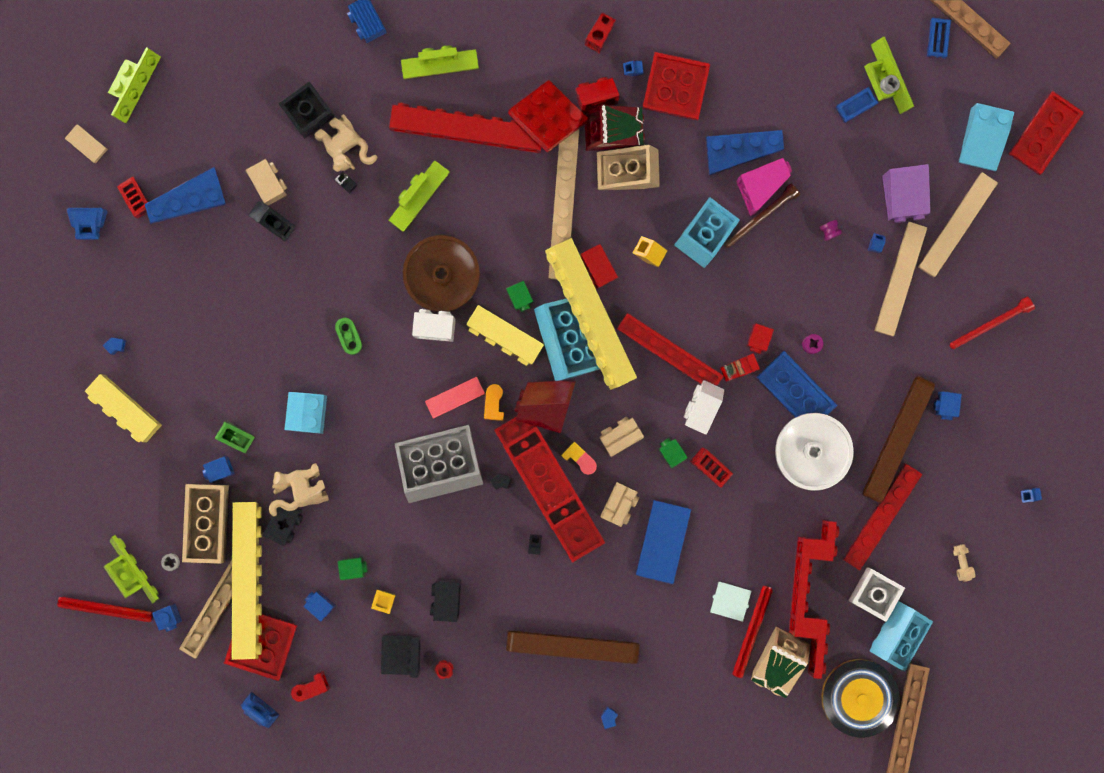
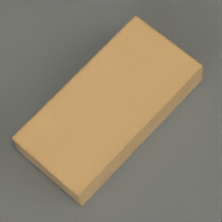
(86, 143)

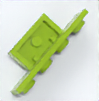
(439, 62)
(881, 69)
(131, 82)
(417, 195)
(126, 573)

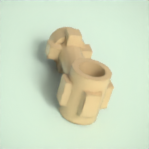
(965, 573)

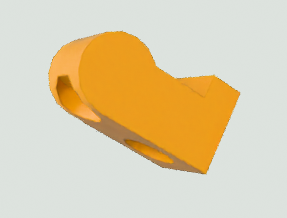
(492, 403)

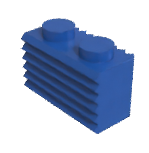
(367, 20)

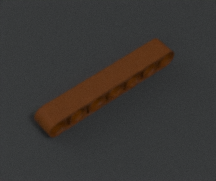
(898, 439)
(572, 647)

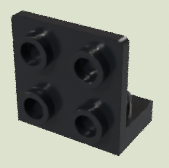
(400, 655)

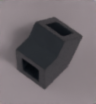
(346, 182)
(500, 481)
(535, 544)

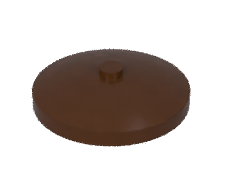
(441, 273)

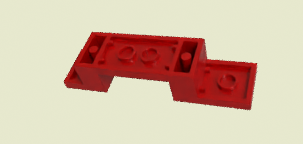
(550, 488)
(809, 625)

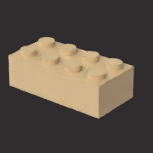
(205, 523)

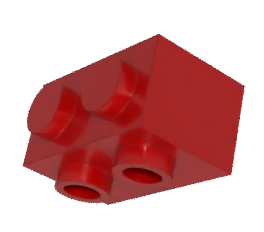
(598, 266)

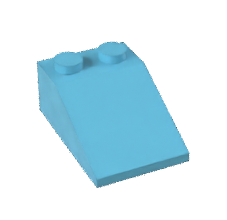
(985, 136)
(707, 232)

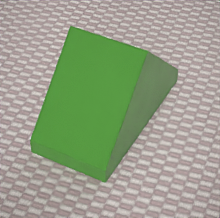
(234, 437)

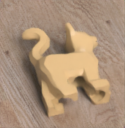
(342, 142)
(302, 491)

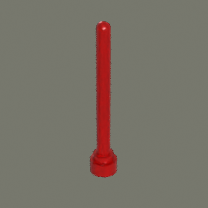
(1025, 305)

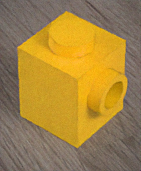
(650, 251)

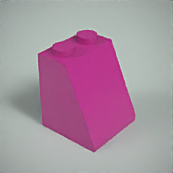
(762, 183)

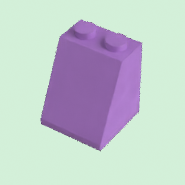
(907, 193)

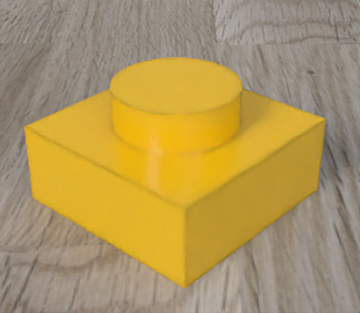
(383, 601)

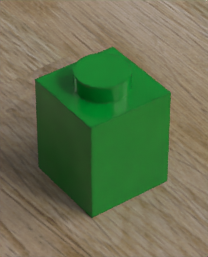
(520, 296)
(672, 452)
(352, 568)

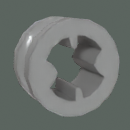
(889, 89)
(172, 556)

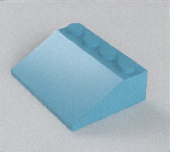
(564, 341)

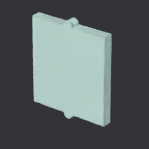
(730, 601)

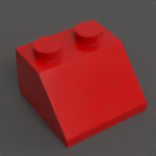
(596, 94)

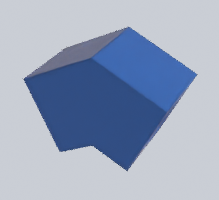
(633, 68)
(876, 243)
(114, 345)
(1031, 495)
(608, 718)

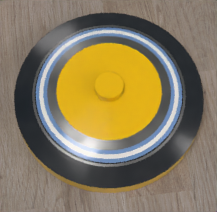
(860, 698)

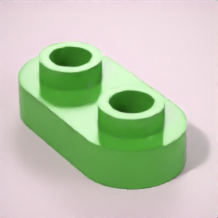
(348, 336)

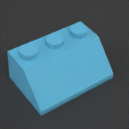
(901, 636)

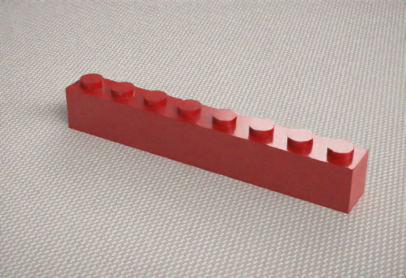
(461, 128)

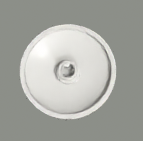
(814, 451)

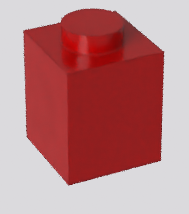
(759, 338)

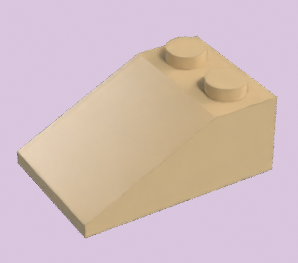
(628, 168)

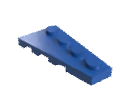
(738, 149)
(190, 197)

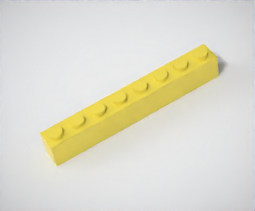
(590, 314)
(246, 580)

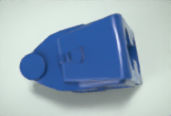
(87, 218)
(259, 711)

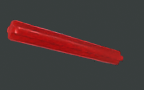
(105, 609)
(752, 631)

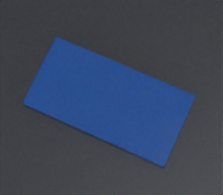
(794, 387)
(663, 542)

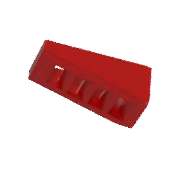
(137, 213)
(700, 456)

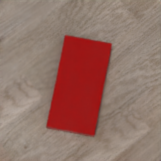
(1046, 133)

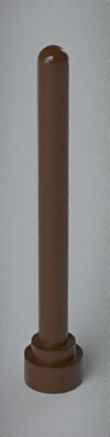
(790, 193)

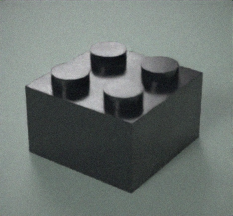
(306, 110)
(447, 600)

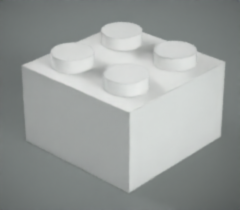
(433, 326)
(704, 407)
(876, 594)

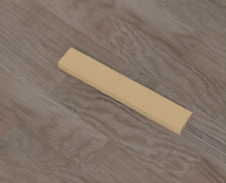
(957, 224)
(900, 279)
(209, 615)

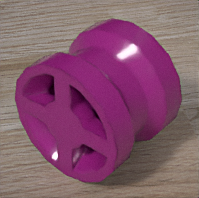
(830, 230)
(809, 346)

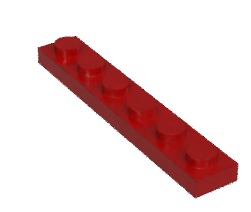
(668, 351)
(882, 517)

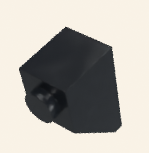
(272, 220)

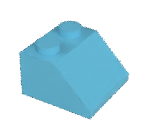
(305, 412)

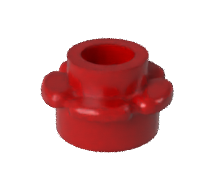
(444, 674)

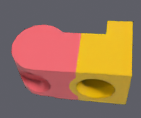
(586, 463)

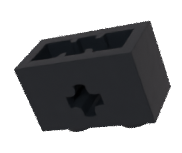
(283, 535)

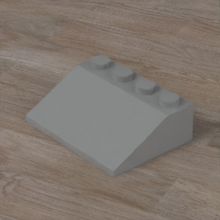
(438, 464)

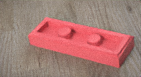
(455, 397)

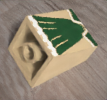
(781, 662)

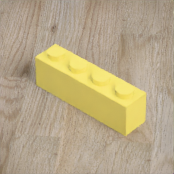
(505, 335)
(123, 408)

